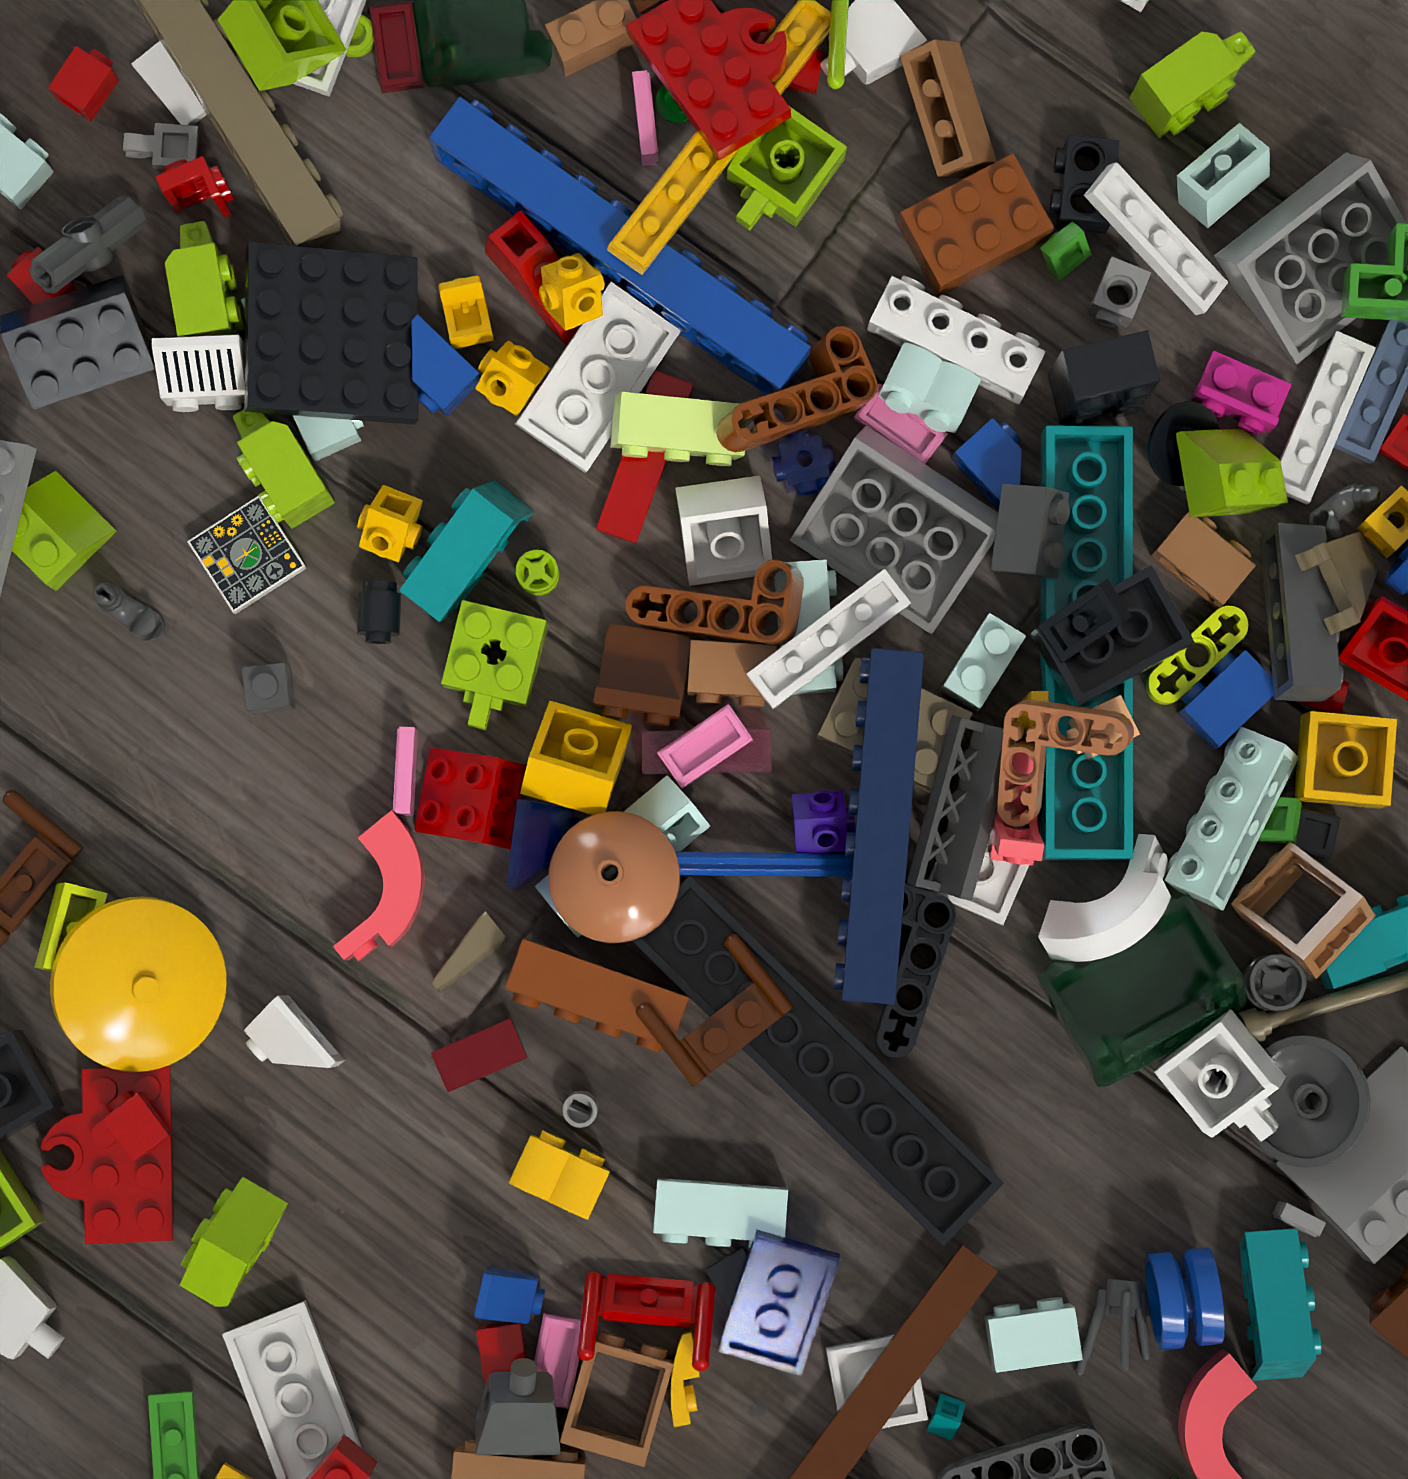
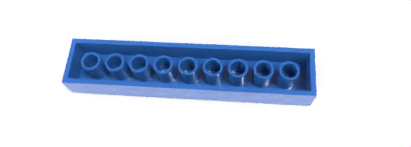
(582, 222)

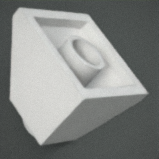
(289, 1037)

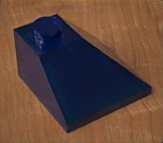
(534, 839)

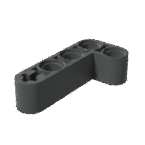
(1018, 1455)

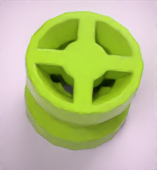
(532, 567)

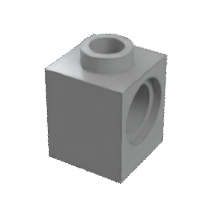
(1122, 276)

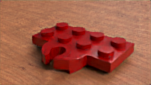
(716, 68)
(120, 1196)

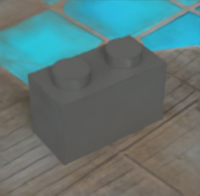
(1030, 531)

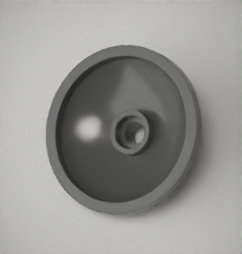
(1309, 1134)

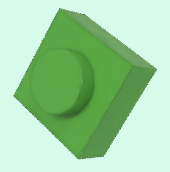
(1065, 250)
(1283, 822)

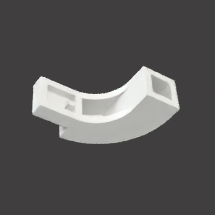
(1116, 920)

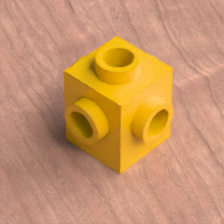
(572, 291)
(511, 377)
(390, 524)

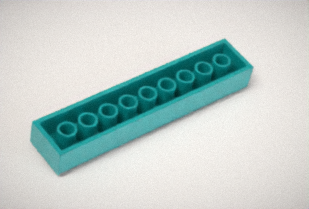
(1090, 801)

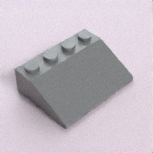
(1297, 254)
(902, 518)
(1368, 1187)

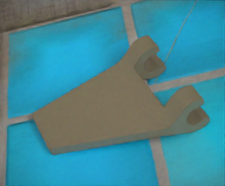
(1348, 574)

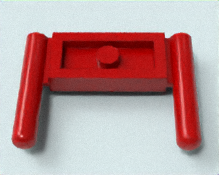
(647, 1302)

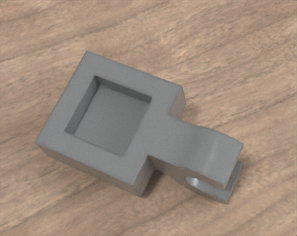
(166, 146)

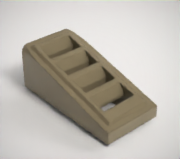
(477, 945)

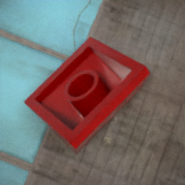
(1380, 646)

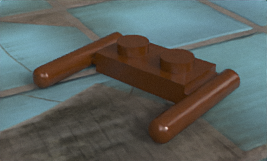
(35, 867)
(727, 1028)

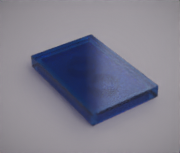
(778, 1302)

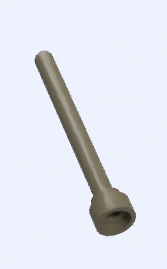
(1261, 1023)

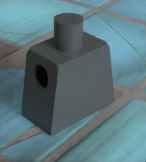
(518, 1413)

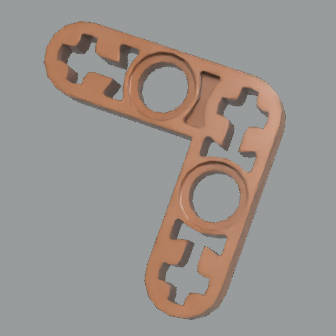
(1045, 734)

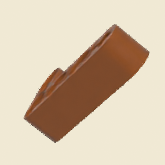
(795, 401)
(713, 608)

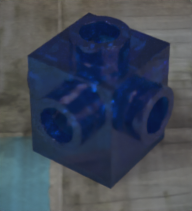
(798, 478)

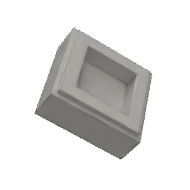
(1298, 1219)

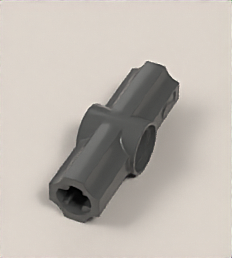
(87, 244)

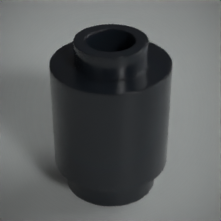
(379, 611)

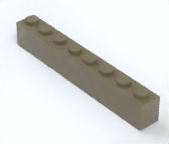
(245, 121)

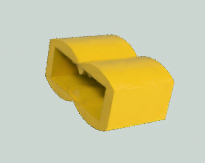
(560, 1175)

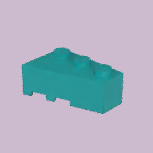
(463, 548)
(1278, 1304)

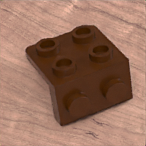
(642, 674)

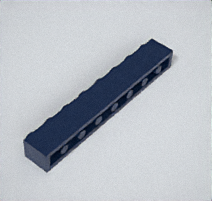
(882, 826)

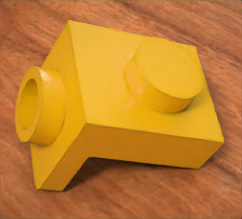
(465, 312)

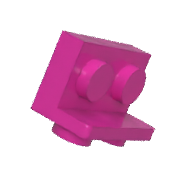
(1241, 393)

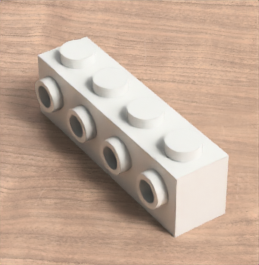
(942, 327)

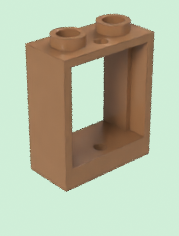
(1332, 931)
(605, 1442)

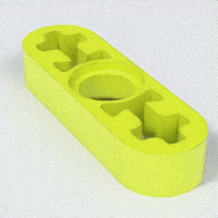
(1227, 641)

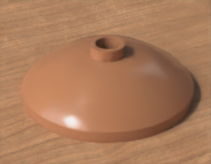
(638, 896)

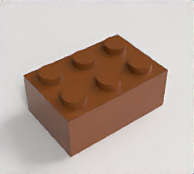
(975, 225)

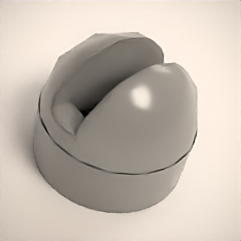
(577, 1115)

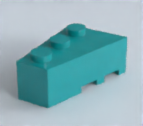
(1374, 949)

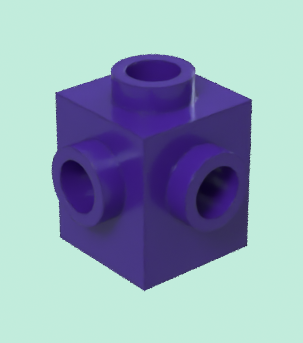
(820, 822)

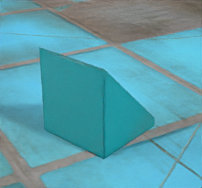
(946, 1417)

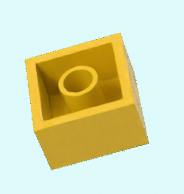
(575, 759)
(1345, 759)

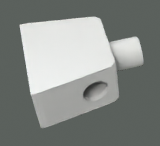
(877, 38)
(24, 1313)

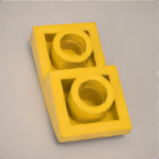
(683, 1397)

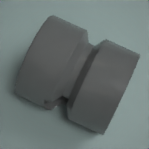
(1273, 982)

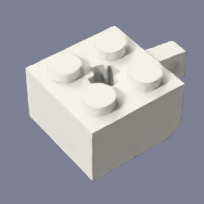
(1216, 1101)

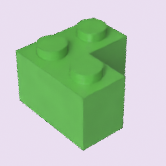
(1379, 290)

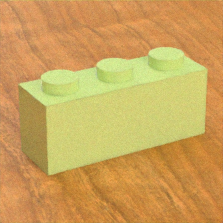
(670, 426)

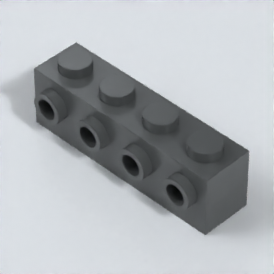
(1296, 603)

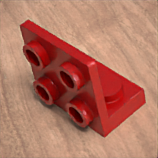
(470, 797)

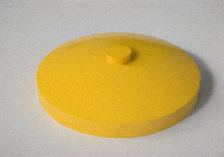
(138, 984)

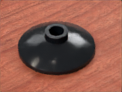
(1162, 443)

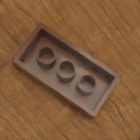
(590, 991)

